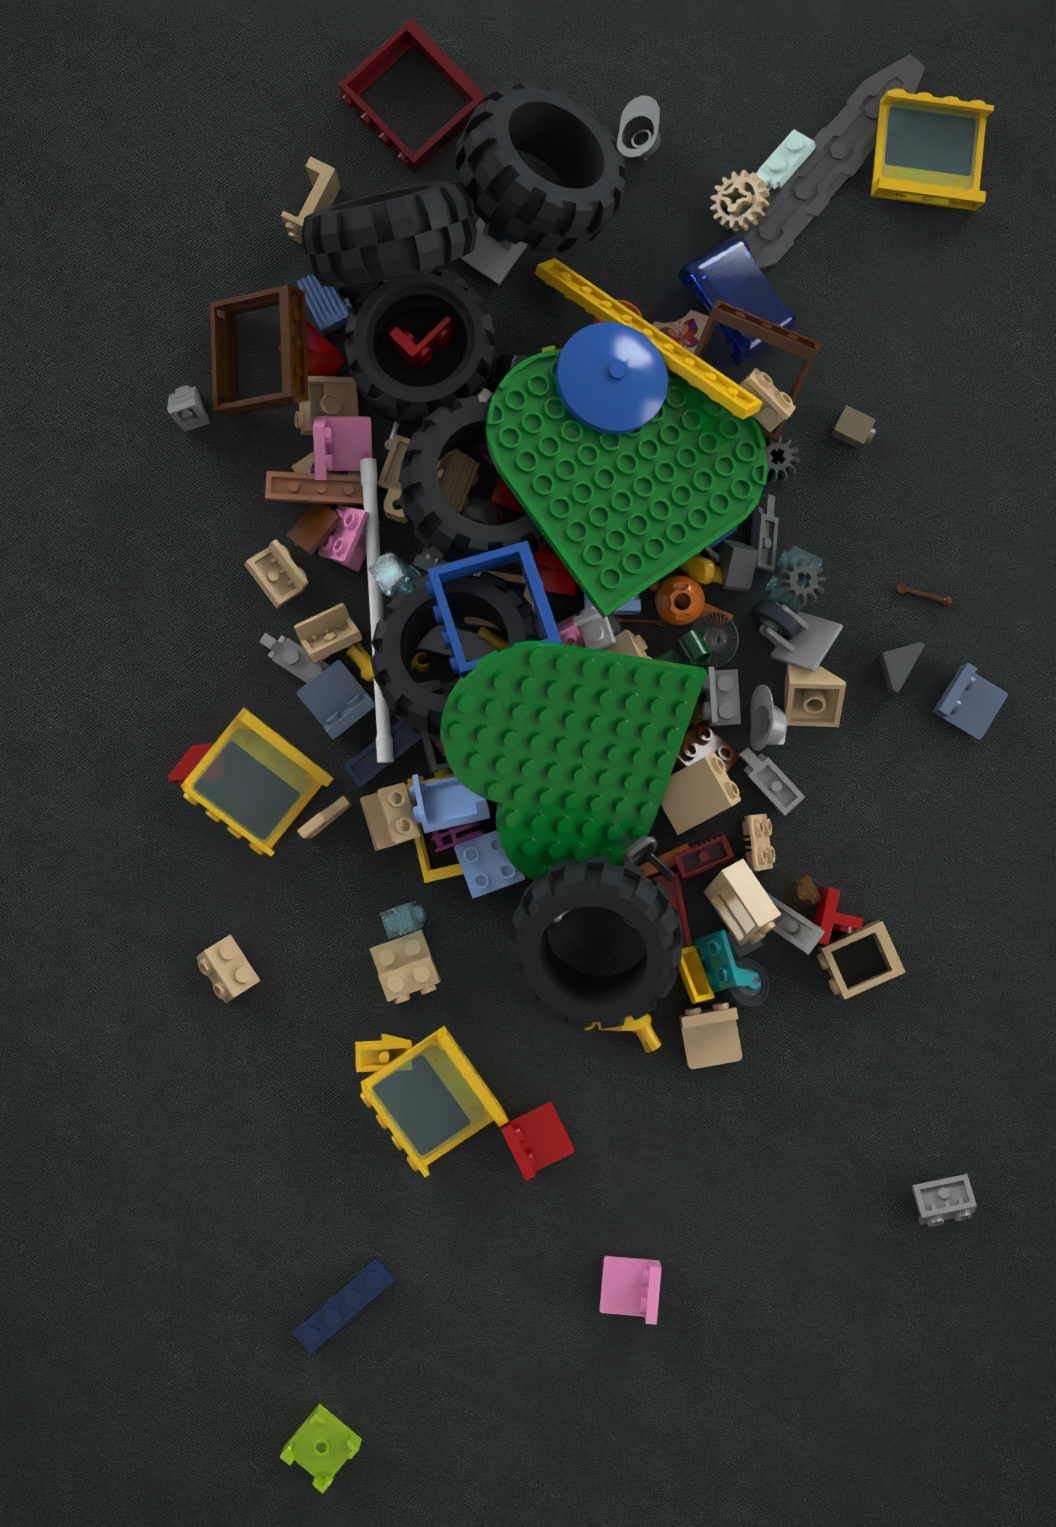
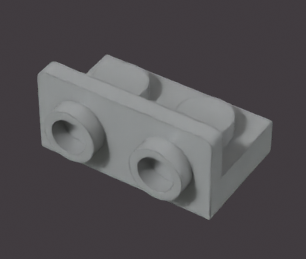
(944, 1200)

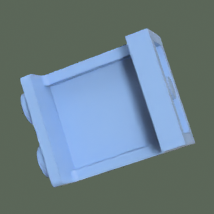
(446, 804)

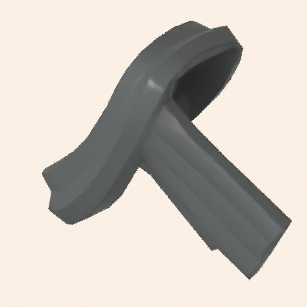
(645, 847)

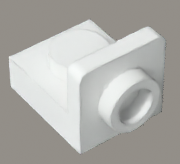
(595, 629)

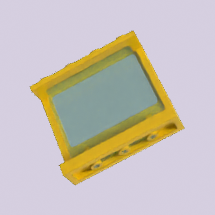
(930, 150)
(254, 782)
(431, 1099)

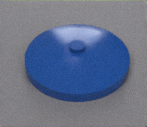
(611, 378)

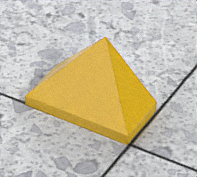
(694, 976)

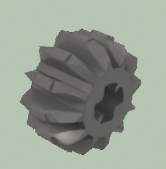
(787, 459)
(792, 577)

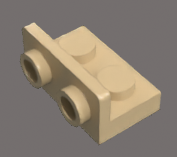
(775, 404)

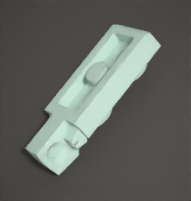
(785, 160)

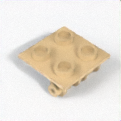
(762, 853)

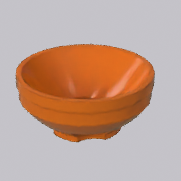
(665, 600)

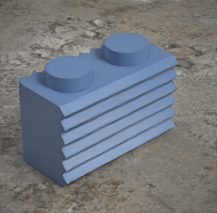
(325, 304)

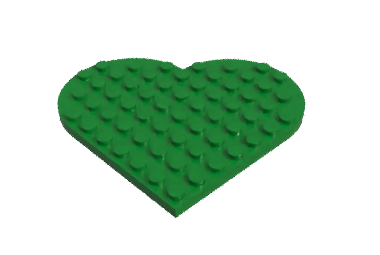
(628, 502)
(568, 746)

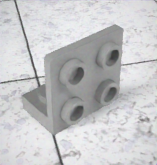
(721, 698)

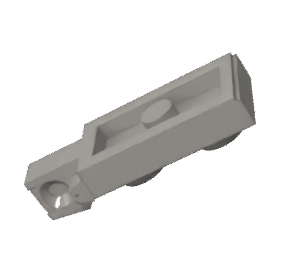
(293, 657)
(771, 781)

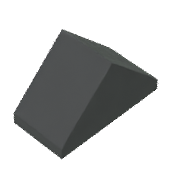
(737, 564)
(897, 665)

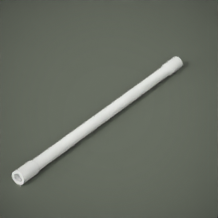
(369, 482)

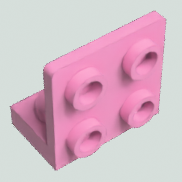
(341, 443)
(631, 1287)

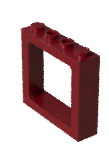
(409, 37)

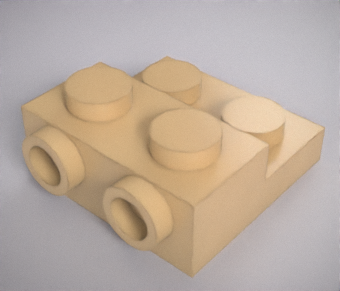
(327, 398)
(405, 967)

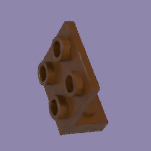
(701, 742)

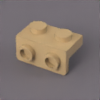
(277, 574)
(327, 633)
(227, 969)

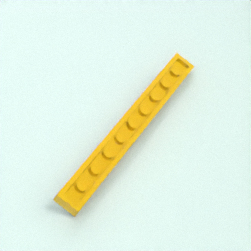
(676, 357)

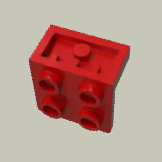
(422, 354)
(537, 1139)

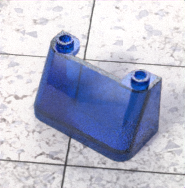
(734, 277)

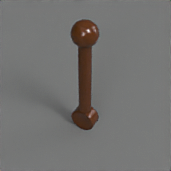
(901, 588)
(659, 622)

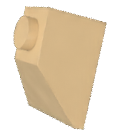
(813, 697)

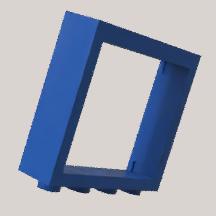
(475, 564)

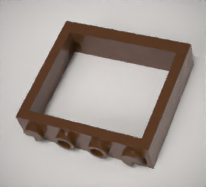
(769, 333)
(293, 349)

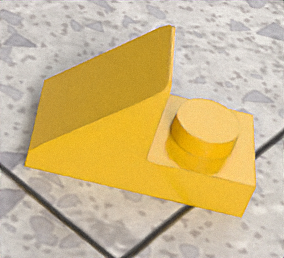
(376, 1054)

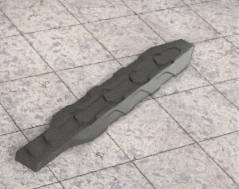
(836, 157)

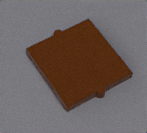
(314, 527)

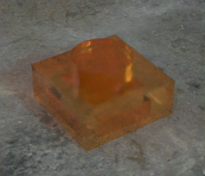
(807, 890)

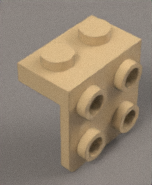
(710, 1035)

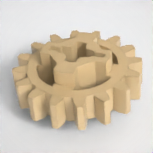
(740, 202)

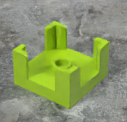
(321, 1446)

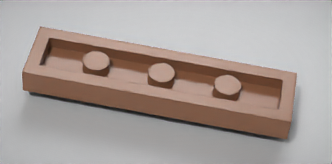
(305, 489)

